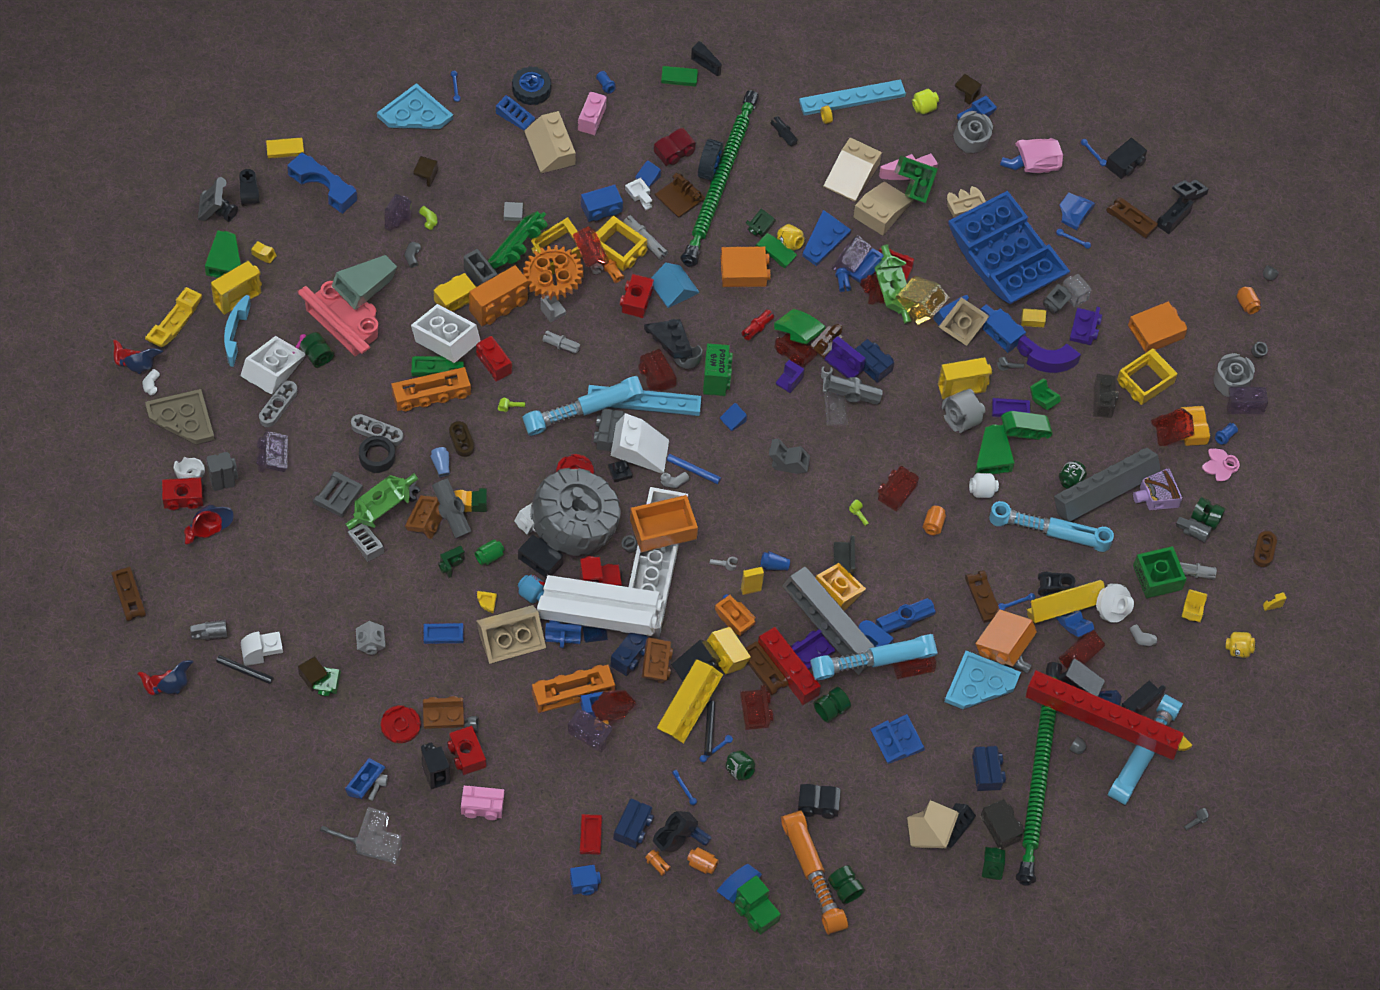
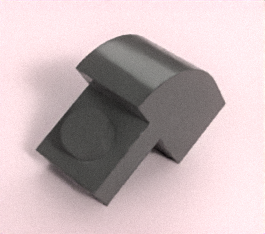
(788, 459)

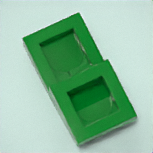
(777, 250)

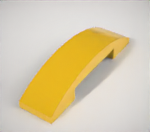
(176, 319)

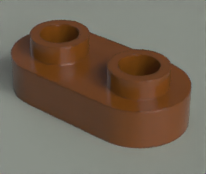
(1265, 550)

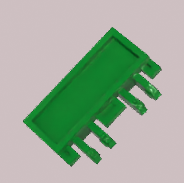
(512, 246)

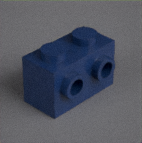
(629, 653)

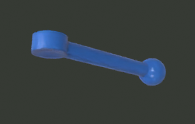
(456, 98)
(1084, 142)
(1060, 232)
(1031, 596)
(728, 739)
(692, 801)

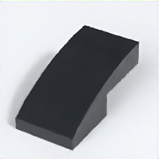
(1191, 189)

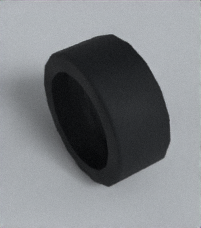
(377, 467)

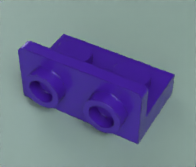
(1084, 326)
(845, 358)
(812, 647)

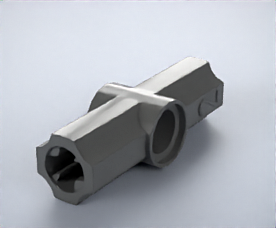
(853, 389)
(451, 508)

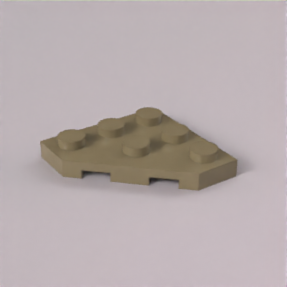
(182, 415)

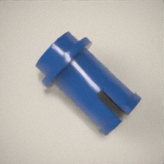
(608, 85)
(843, 279)
(1222, 437)

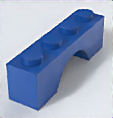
(306, 169)

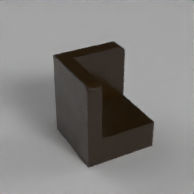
(969, 87)
(427, 169)
(311, 672)

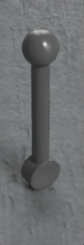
(326, 830)

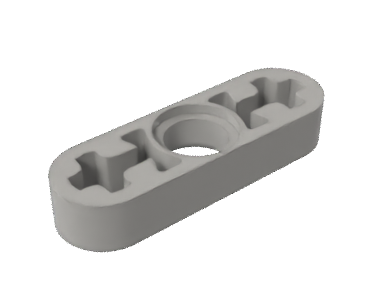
(278, 396)
(373, 424)

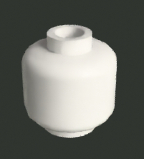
(983, 485)

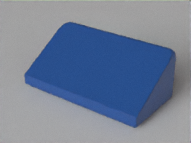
(364, 779)

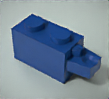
(1002, 328)

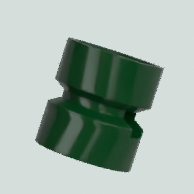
(316, 349)
(1214, 512)
(832, 704)
(844, 881)

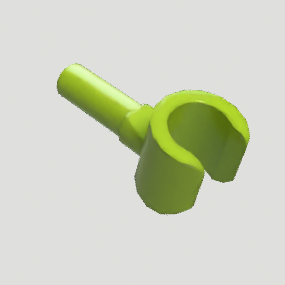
(505, 403)
(855, 508)

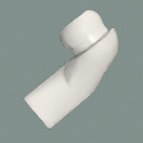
(148, 382)

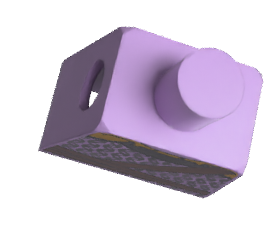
(1159, 491)

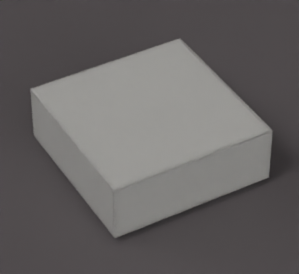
(513, 211)

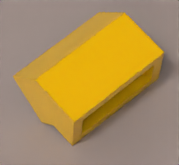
(1033, 317)

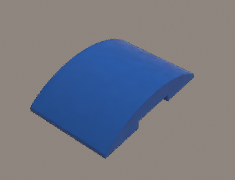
(1006, 249)

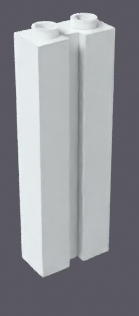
(600, 605)

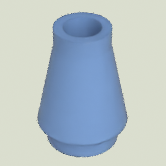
(440, 459)

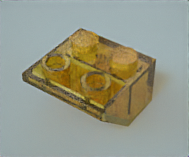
(922, 298)

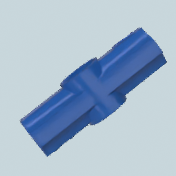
(915, 612)

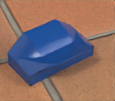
(1075, 210)

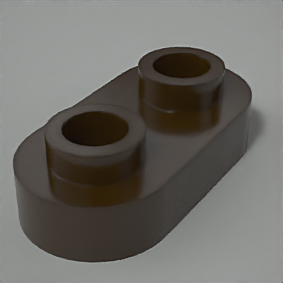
(461, 440)

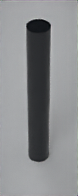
(244, 669)
(709, 728)

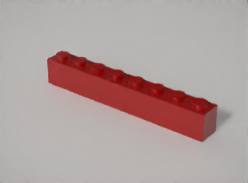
(1104, 715)

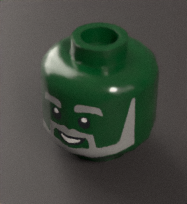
(1072, 473)
(740, 765)

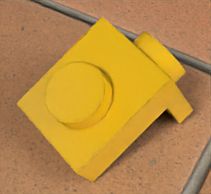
(1194, 605)

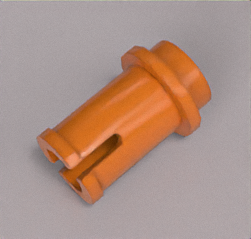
(613, 271)
(656, 861)

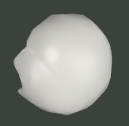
(189, 464)

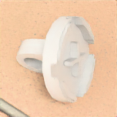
(1114, 603)

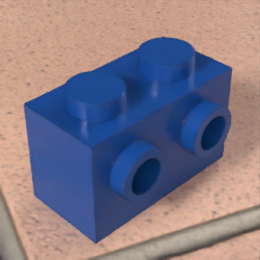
(601, 203)

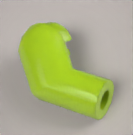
(430, 217)

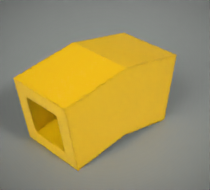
(263, 252)

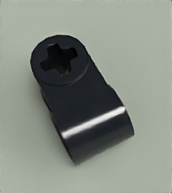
(248, 187)
(1054, 582)

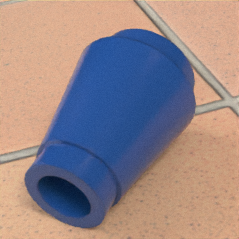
(772, 561)

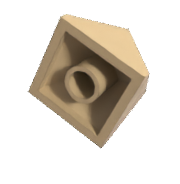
(964, 321)
(932, 826)

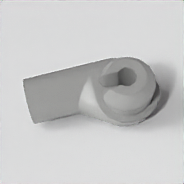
(673, 482)
(1143, 638)

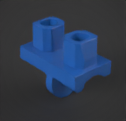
(562, 633)

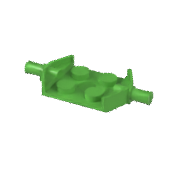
(887, 272)
(392, 491)

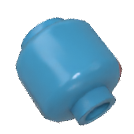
(531, 588)

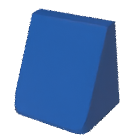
(649, 173)
(734, 417)

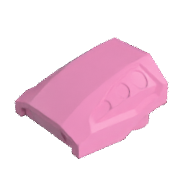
(1040, 155)

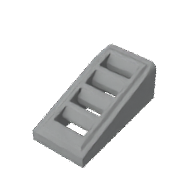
(371, 553)

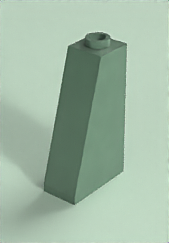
(364, 280)

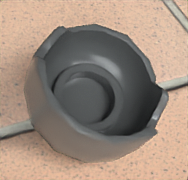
(692, 361)

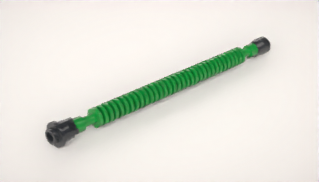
(719, 180)
(1038, 785)

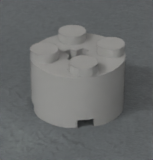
(973, 132)
(1233, 372)
(963, 410)

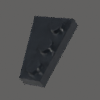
(671, 336)

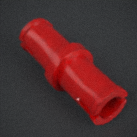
(757, 325)

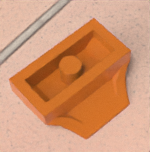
(735, 615)

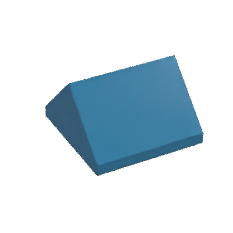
(673, 284)

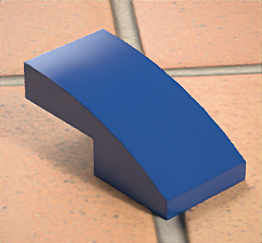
(983, 105)
(1075, 623)
(737, 879)

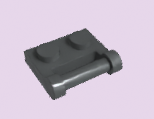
(211, 199)
(343, 496)

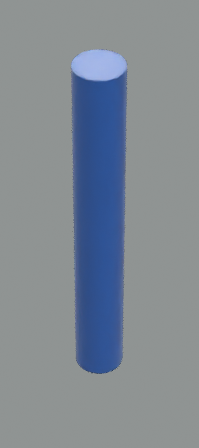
(694, 469)

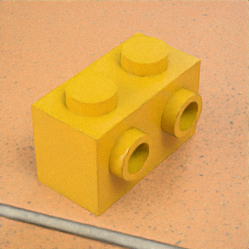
(454, 293)
(729, 650)

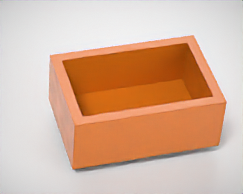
(498, 296)
(663, 523)

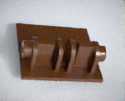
(679, 195)

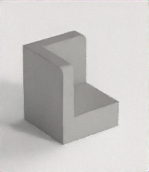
(552, 308)

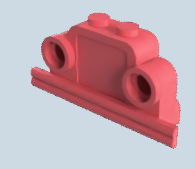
(350, 327)

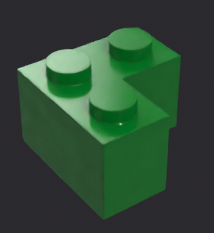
(921, 177)
(754, 904)

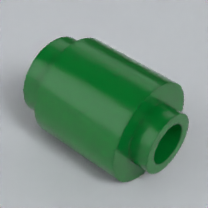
(489, 552)

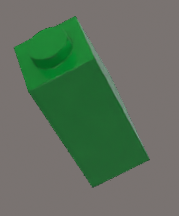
(223, 255)
(995, 452)

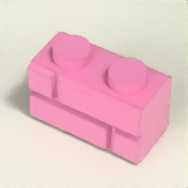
(592, 113)
(482, 802)

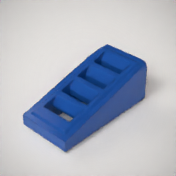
(511, 117)
(944, 311)

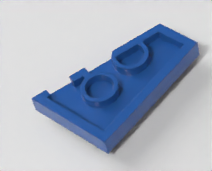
(825, 238)

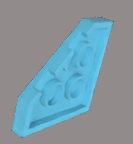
(415, 110)
(980, 681)

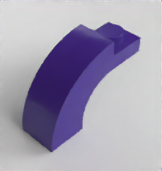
(1048, 360)

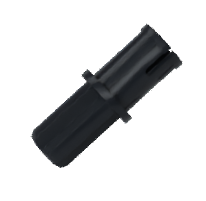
(784, 131)

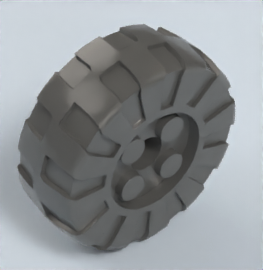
(575, 511)

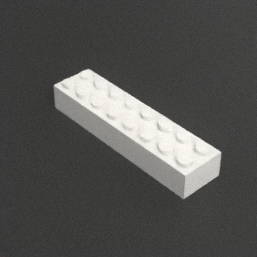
(655, 567)

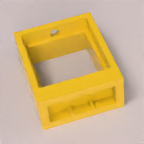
(553, 234)
(629, 259)
(235, 285)
(1158, 365)
(964, 375)

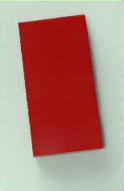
(590, 834)

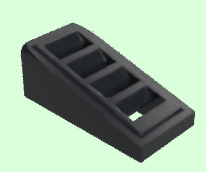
(705, 58)
(963, 821)

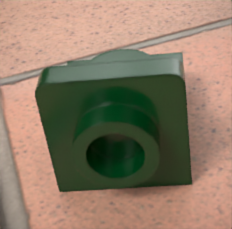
(452, 557)

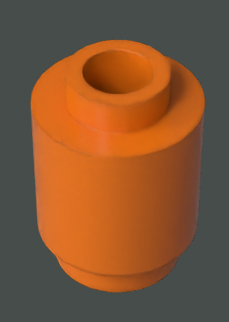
(1248, 300)
(934, 520)
(702, 860)

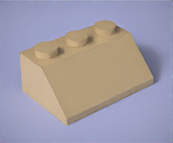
(550, 143)
(511, 634)

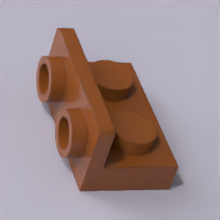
(425, 516)
(657, 659)
(443, 712)

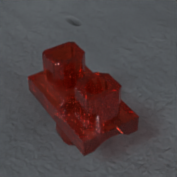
(872, 285)

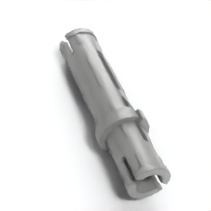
(652, 244)

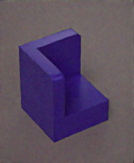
(791, 377)

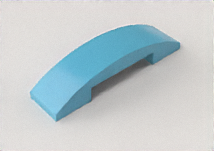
(241, 312)

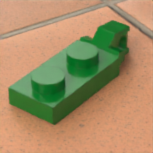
(432, 364)

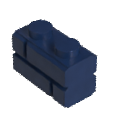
(876, 363)
(988, 769)
(633, 823)

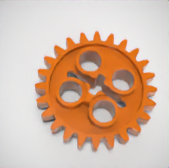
(569, 269)

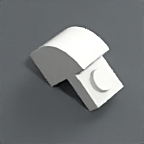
(256, 646)

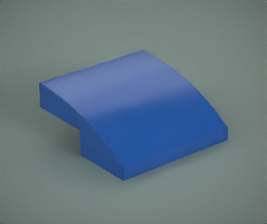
(897, 739)

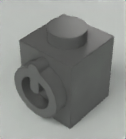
(1056, 299)

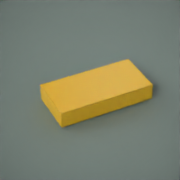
(284, 147)
(752, 580)

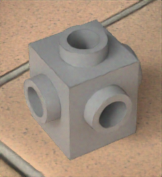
(370, 637)

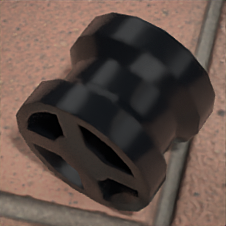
(227, 210)

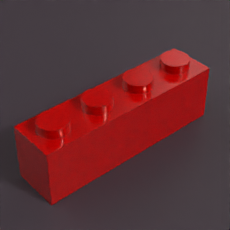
(797, 674)

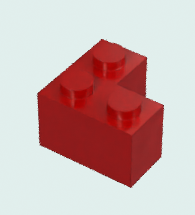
(593, 571)

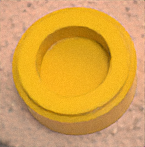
(826, 114)

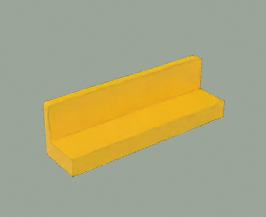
(1065, 601)
(690, 701)

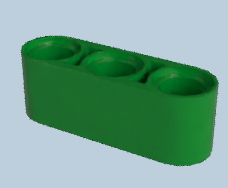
(1026, 425)

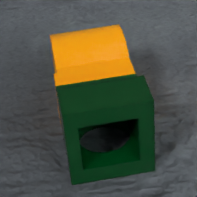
(473, 500)

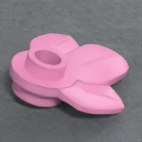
(1218, 464)

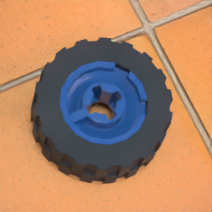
(531, 94)
(710, 159)

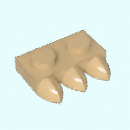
(965, 201)

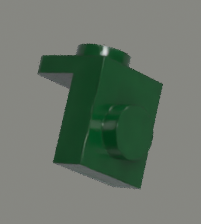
(760, 223)
(993, 863)

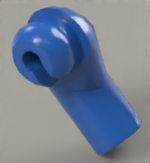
(1014, 164)

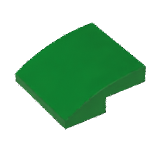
(800, 326)

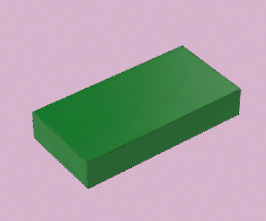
(679, 76)

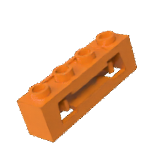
(431, 389)
(572, 687)

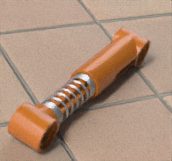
(796, 828)

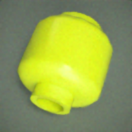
(925, 101)

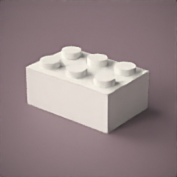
(445, 333)

